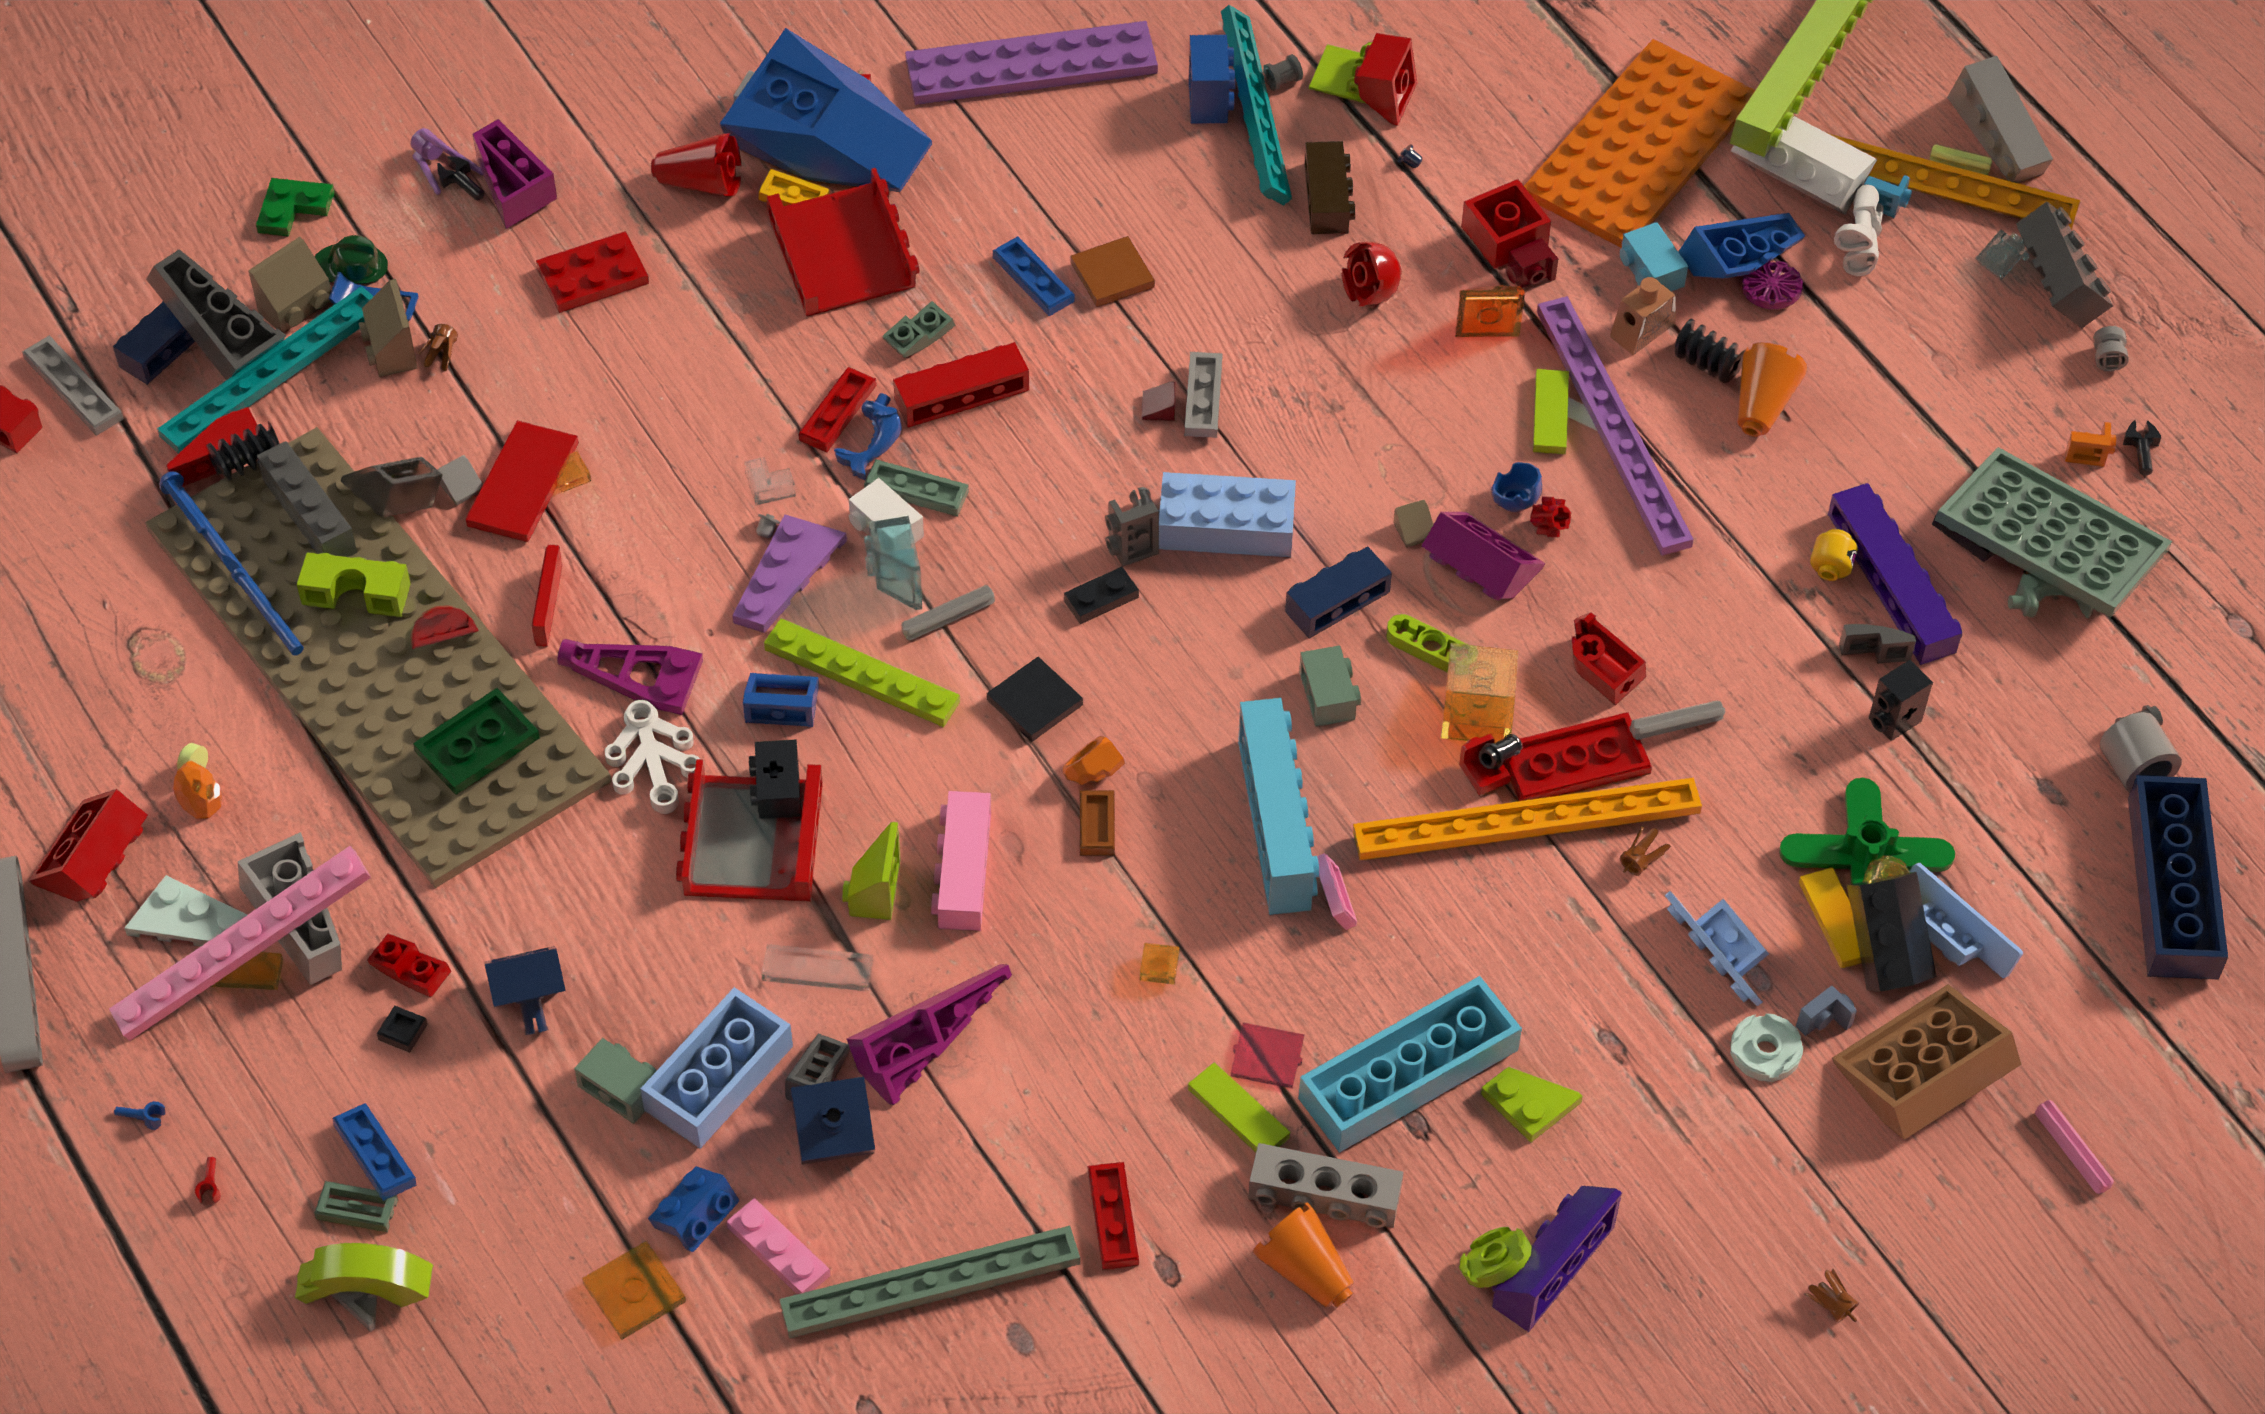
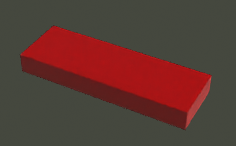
(837, 409)
(547, 595)
(1113, 1215)

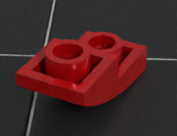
(408, 966)

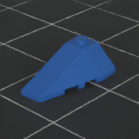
(1739, 245)

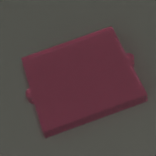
(1267, 1055)

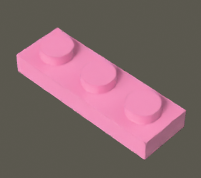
(778, 1248)

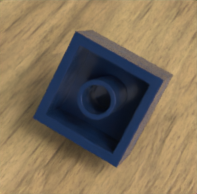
(526, 980)
(832, 1120)

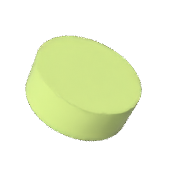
(193, 753)

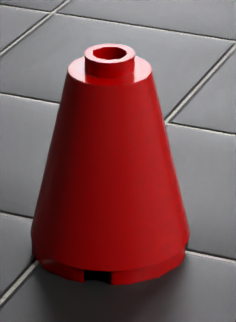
(701, 166)

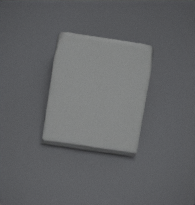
(460, 480)

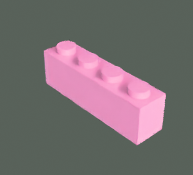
(963, 861)

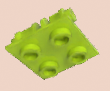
(1337, 72)

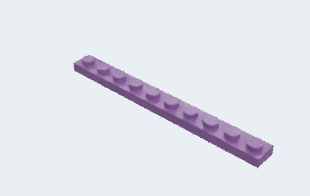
(1615, 426)

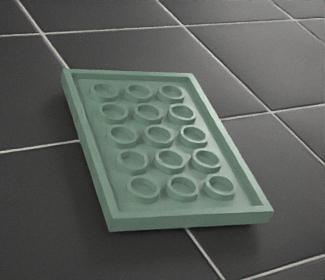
(2053, 531)

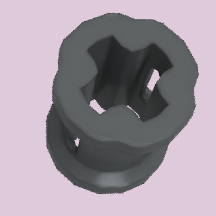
(1283, 72)

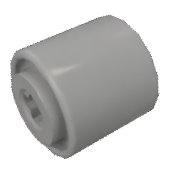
(2139, 748)

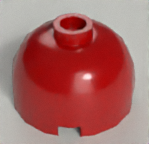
(1370, 273)

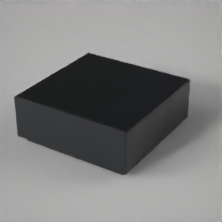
(402, 1028)

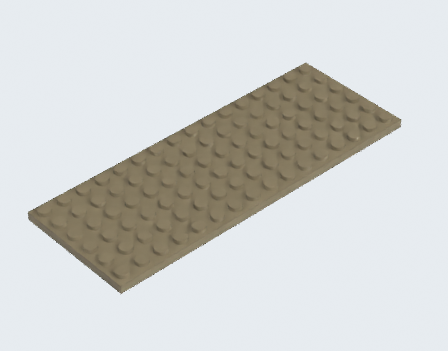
(362, 681)

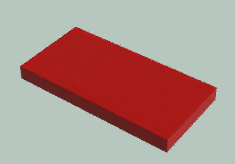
(521, 481)
(1577, 758)

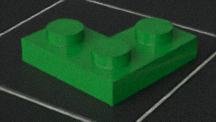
(289, 197)

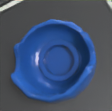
(1518, 487)

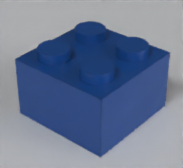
(1210, 79)

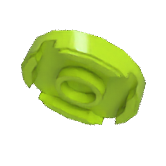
(1495, 1257)

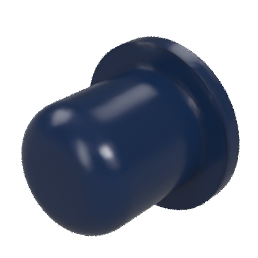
(1410, 157)

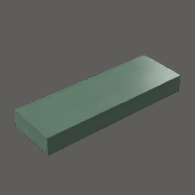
(920, 487)

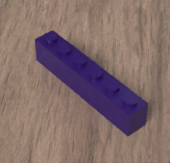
(1895, 573)

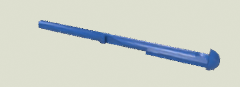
(171, 484)

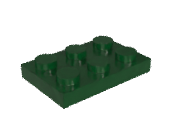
(476, 741)

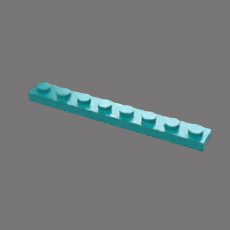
(1256, 106)
(268, 370)

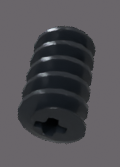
(1707, 353)
(241, 452)

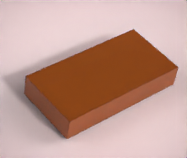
(1097, 823)

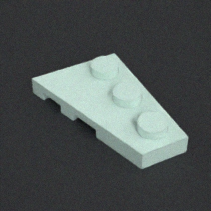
(182, 914)

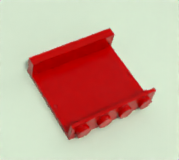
(843, 246)

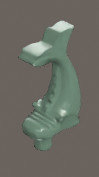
(2032, 590)

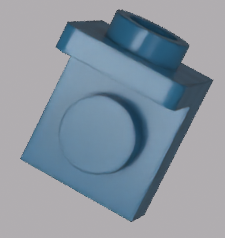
(1890, 195)

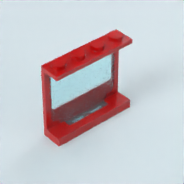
(745, 856)

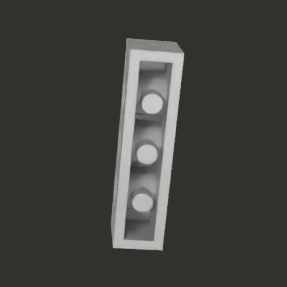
(1315, 1170)

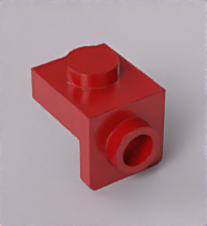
(1481, 778)

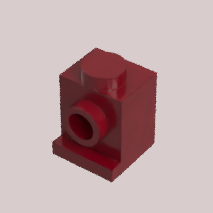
(1532, 264)

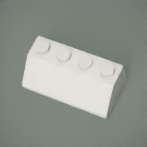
(1814, 164)

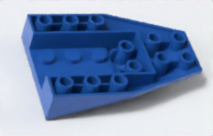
(823, 120)

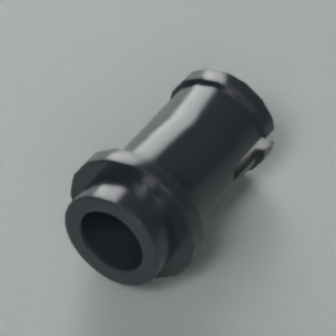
(1494, 754)

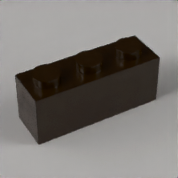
(1328, 187)

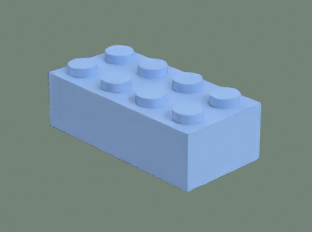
(1226, 514)
(716, 1067)

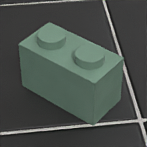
(1328, 685)
(614, 1078)

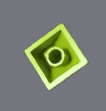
(875, 878)

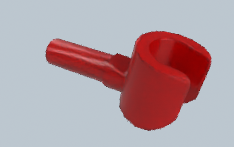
(208, 1182)

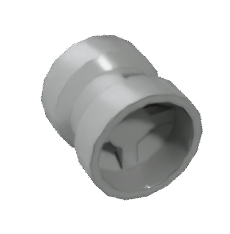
(2110, 348)

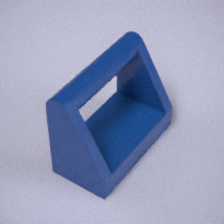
(780, 708)

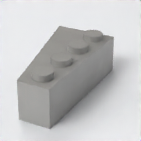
(2000, 120)
(267, 873)

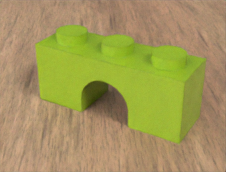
(329, 576)

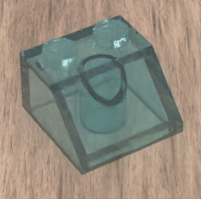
(894, 560)

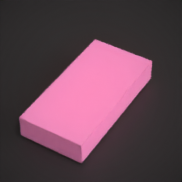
(1336, 892)

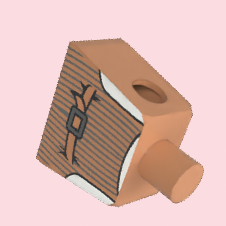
(1644, 315)

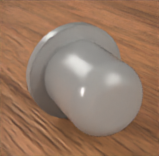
(766, 525)

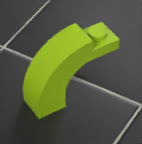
(366, 1269)

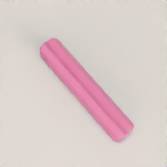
(2074, 1147)

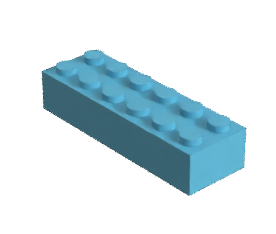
(1277, 806)
(1409, 1063)

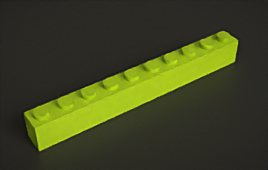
(1795, 74)

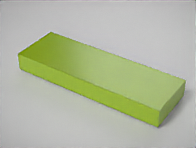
(1550, 411)
(1237, 1108)

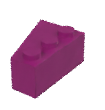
(513, 173)

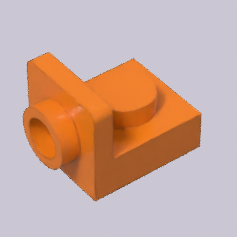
(2091, 448)

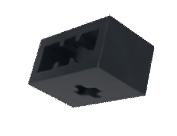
(1900, 700)
(776, 779)

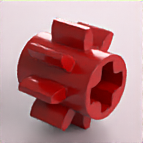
(1550, 516)

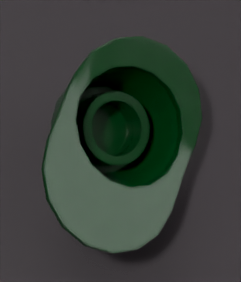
(354, 258)

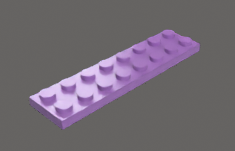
(1031, 62)

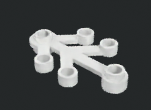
(650, 752)

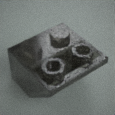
(396, 486)

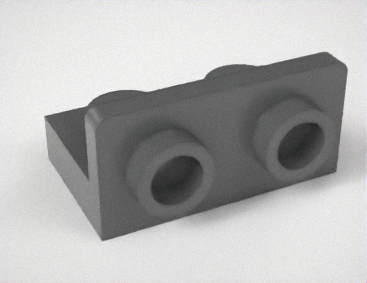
(1132, 532)

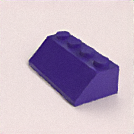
(1558, 1254)

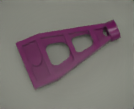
(672, 685)

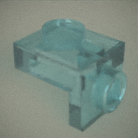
(2002, 253)

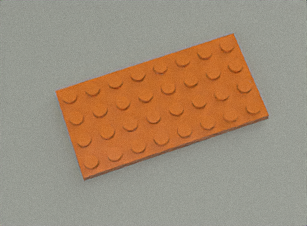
(1639, 143)

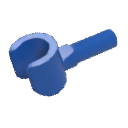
(144, 1114)

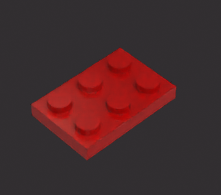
(592, 272)

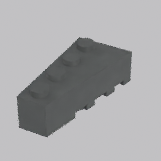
(2064, 265)
(211, 315)

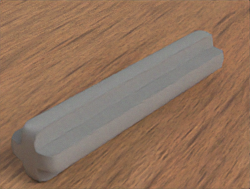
(948, 612)
(1677, 719)

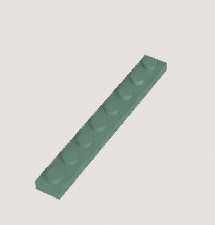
(929, 1281)

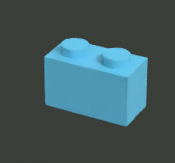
(1653, 255)

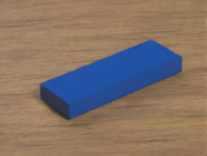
(1033, 276)
(374, 1151)

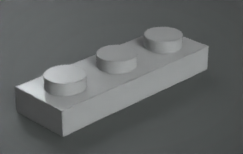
(1203, 394)

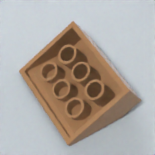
(1928, 1060)

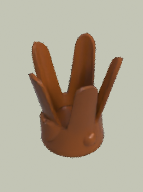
(441, 338)
(1634, 858)
(1835, 1300)

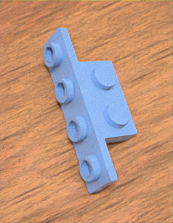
(1960, 929)
(1728, 940)

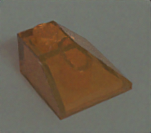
(1490, 311)

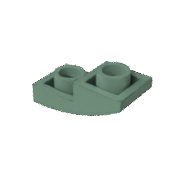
(922, 330)

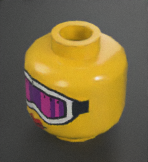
(1833, 554)

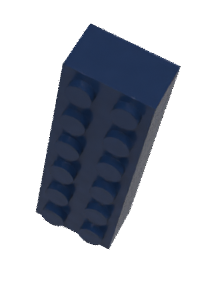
(2177, 877)

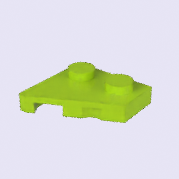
(1529, 1101)

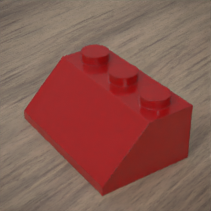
(90, 846)

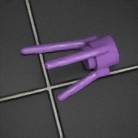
(430, 147)

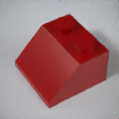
(1387, 76)

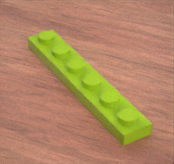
(862, 672)

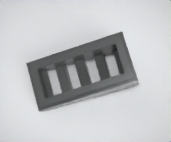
(805, 1065)

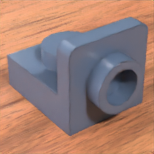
(1824, 1008)

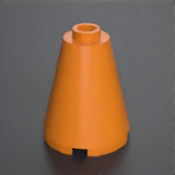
(1767, 385)
(1307, 1257)

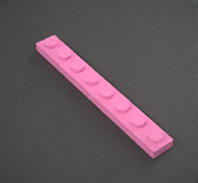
(239, 943)

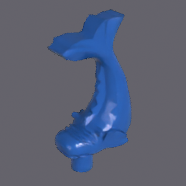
(886, 428)

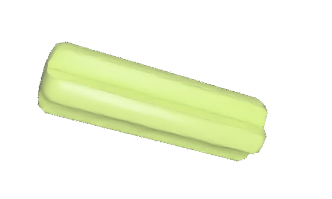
(1961, 159)

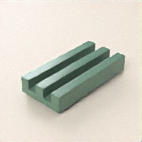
(351, 1206)

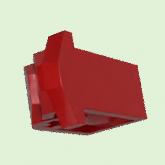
(1605, 659)

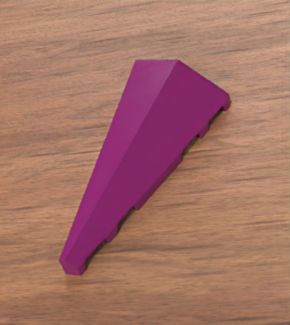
(904, 1044)

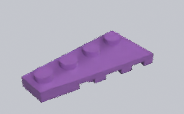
(785, 569)

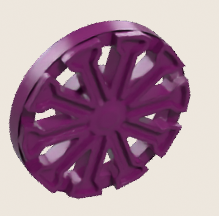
(1773, 285)

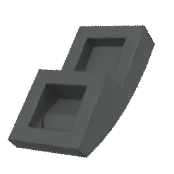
(1887, 643)

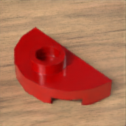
(440, 625)

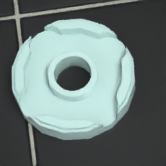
(1765, 1065)

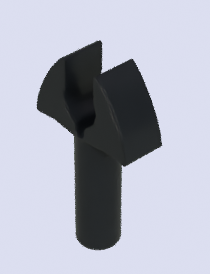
(461, 167)
(2151, 438)

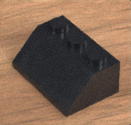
(1891, 932)

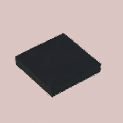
(1034, 699)

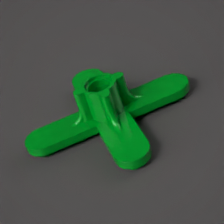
(1865, 840)

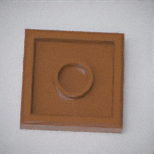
(1112, 271)

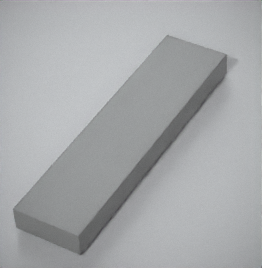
(73, 385)

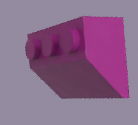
(1481, 554)

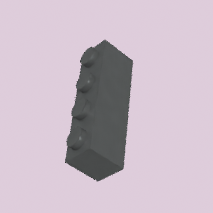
(306, 502)

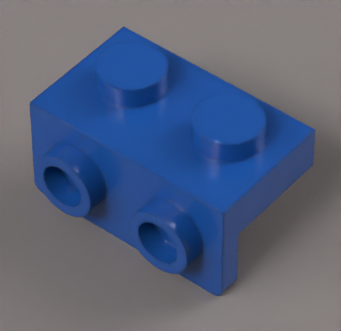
(695, 1207)

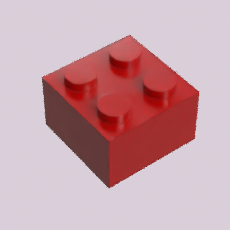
(1504, 221)

